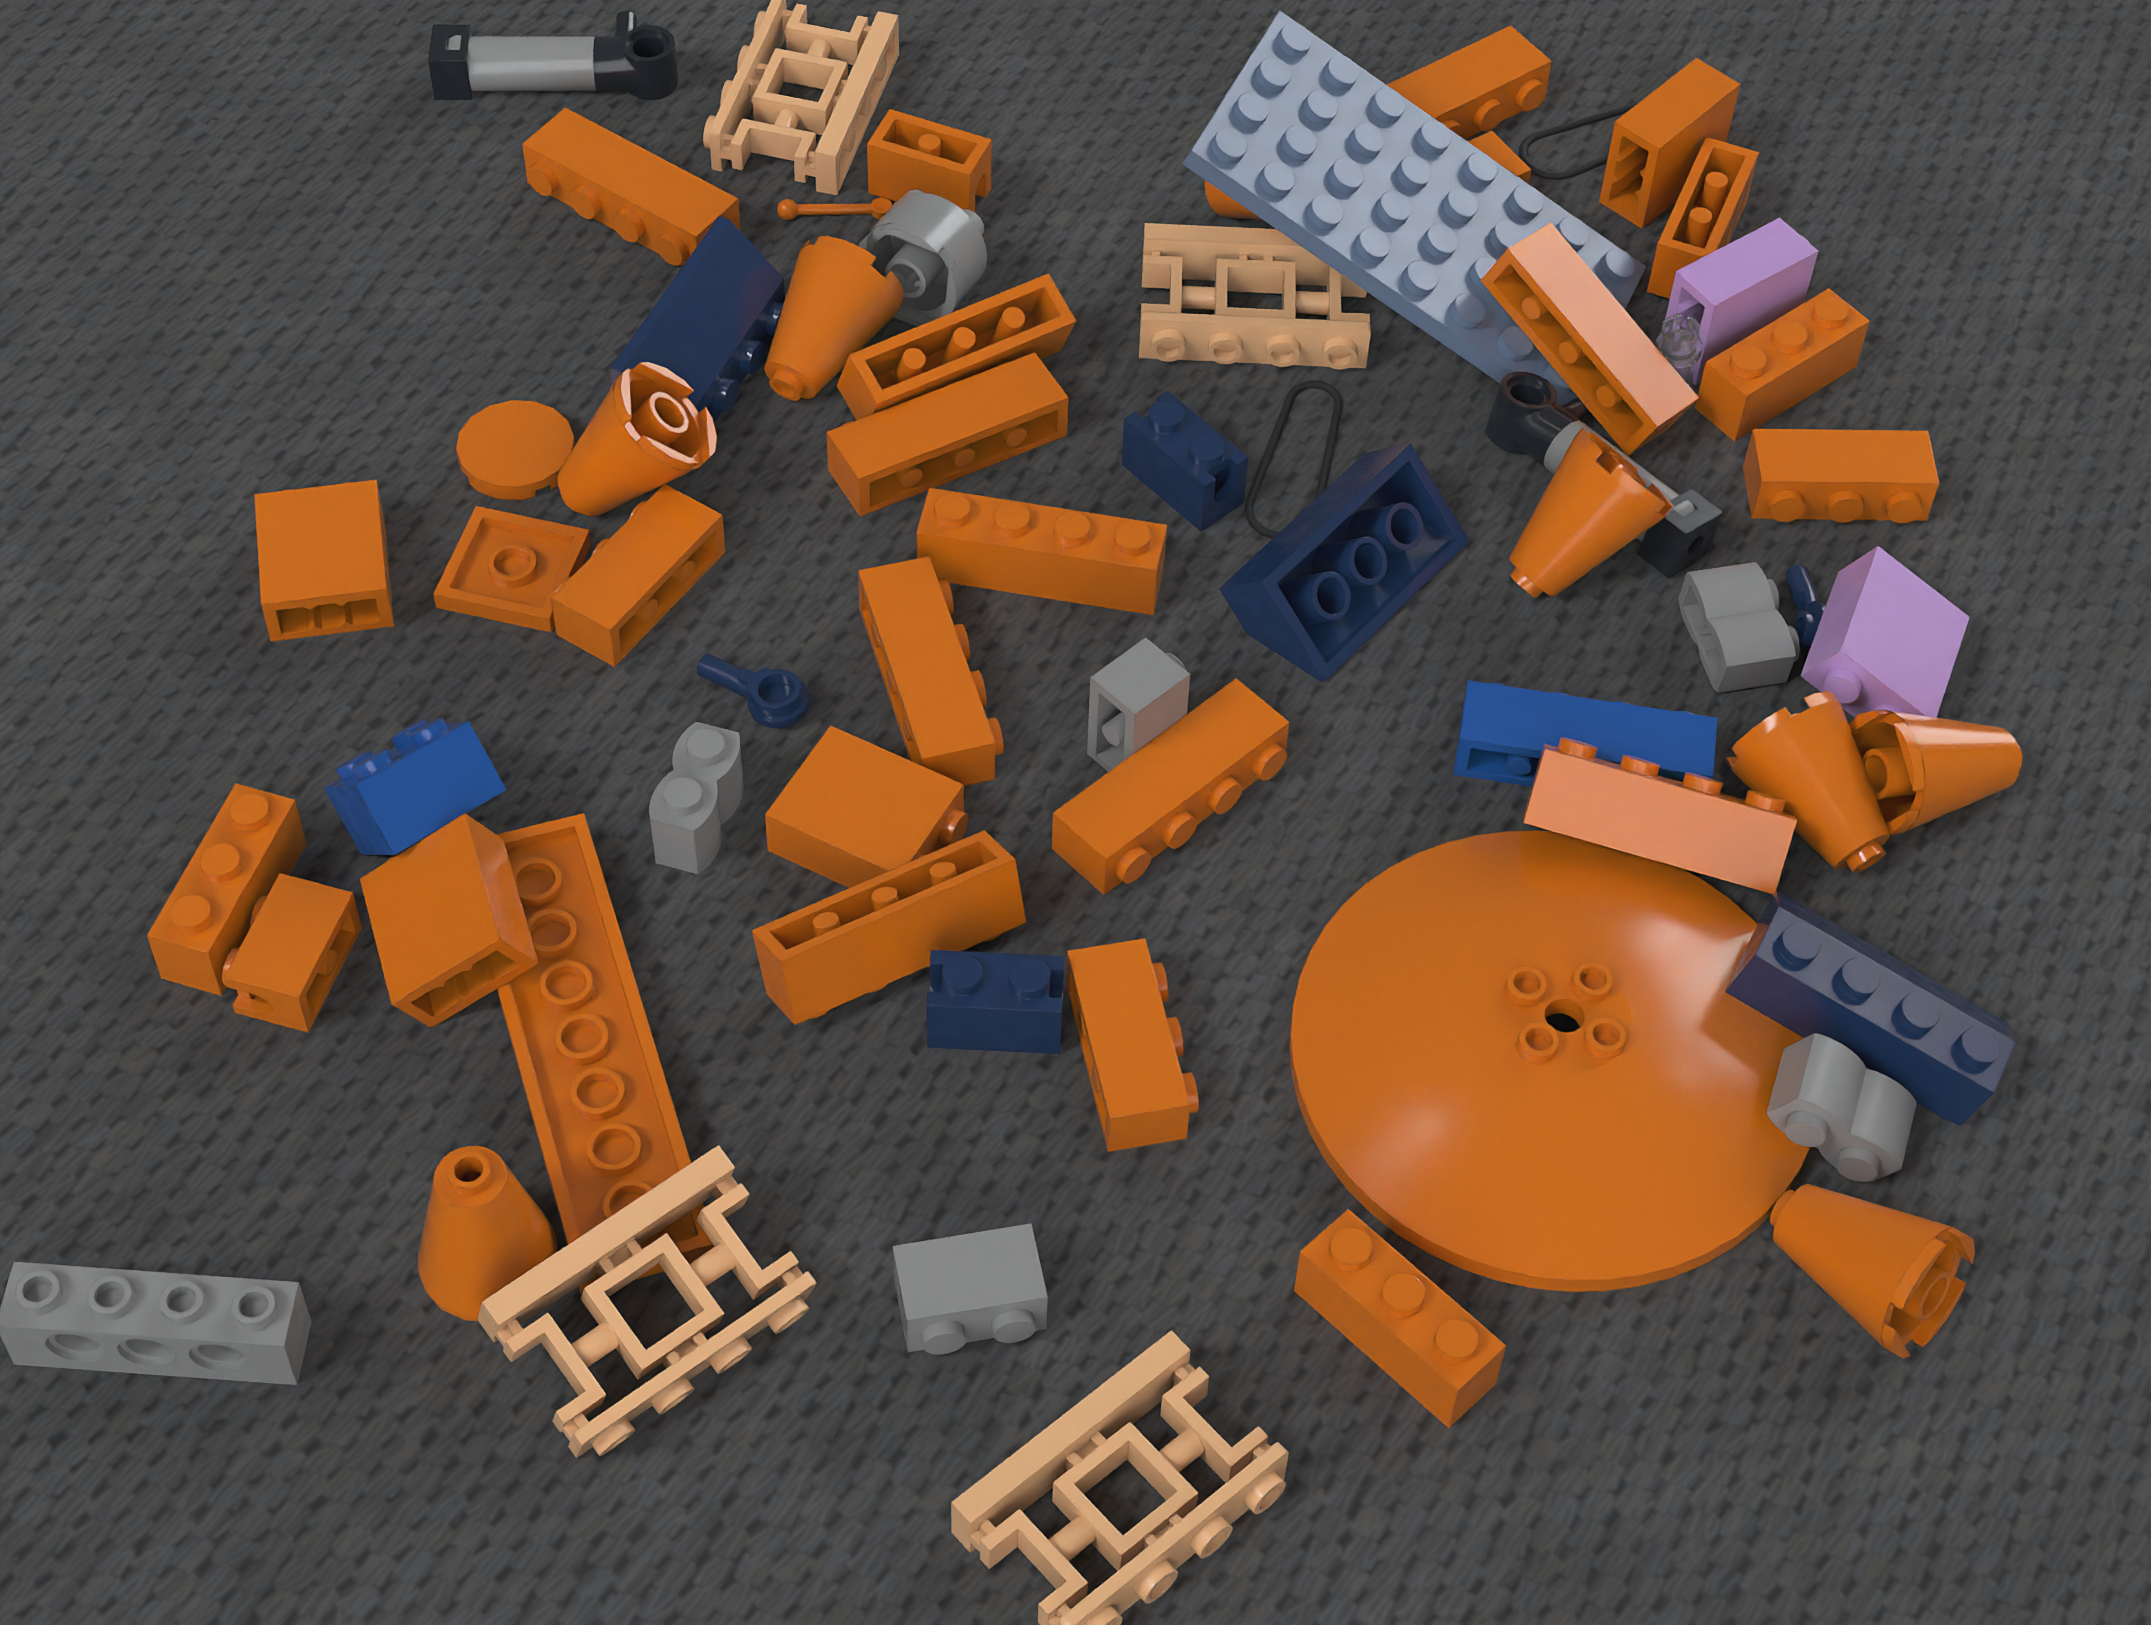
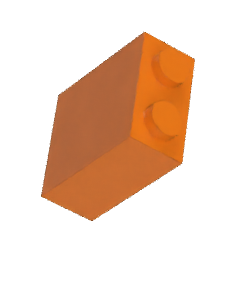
(1661, 138)
(323, 560)
(862, 811)
(448, 921)

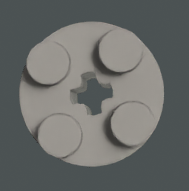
(931, 251)

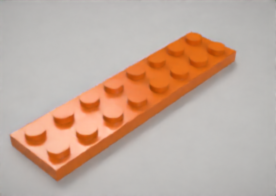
(588, 1043)

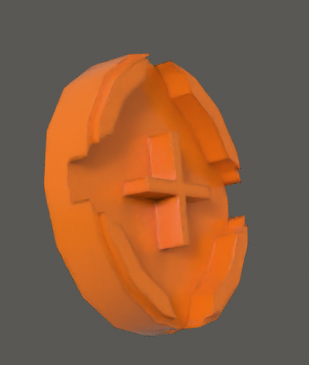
(514, 449)

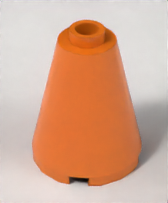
(828, 313)
(636, 441)
(1584, 517)
(1931, 764)
(1821, 777)
(478, 1231)
(1875, 1262)

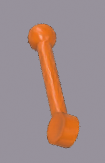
(789, 209)

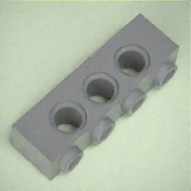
(154, 1323)

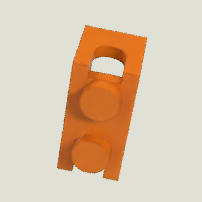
(928, 157)
(292, 952)

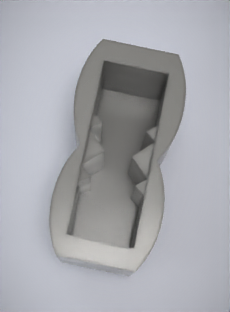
(1738, 627)
(696, 797)
(1841, 1108)

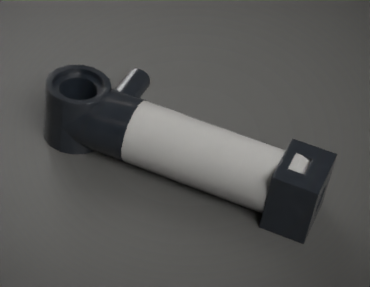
(631, 61)
(1533, 423)

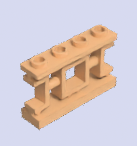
(789, 125)
(1246, 262)
(616, 1256)
(1086, 1448)

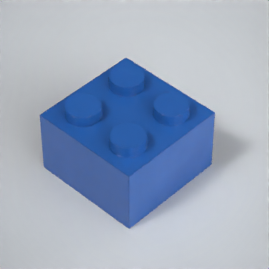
(414, 787)

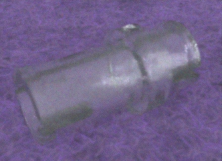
(1681, 345)

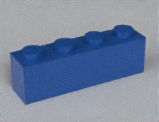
(1507, 728)

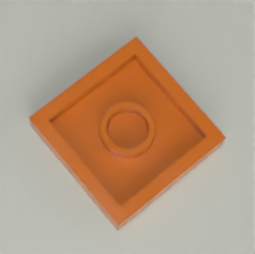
(510, 568)

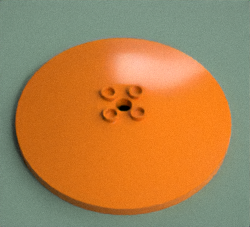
(1526, 1144)

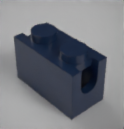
(1185, 461)
(995, 1001)

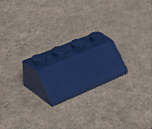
(712, 319)
(1346, 562)
(1882, 1010)

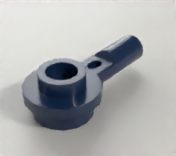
(1808, 606)
(773, 696)

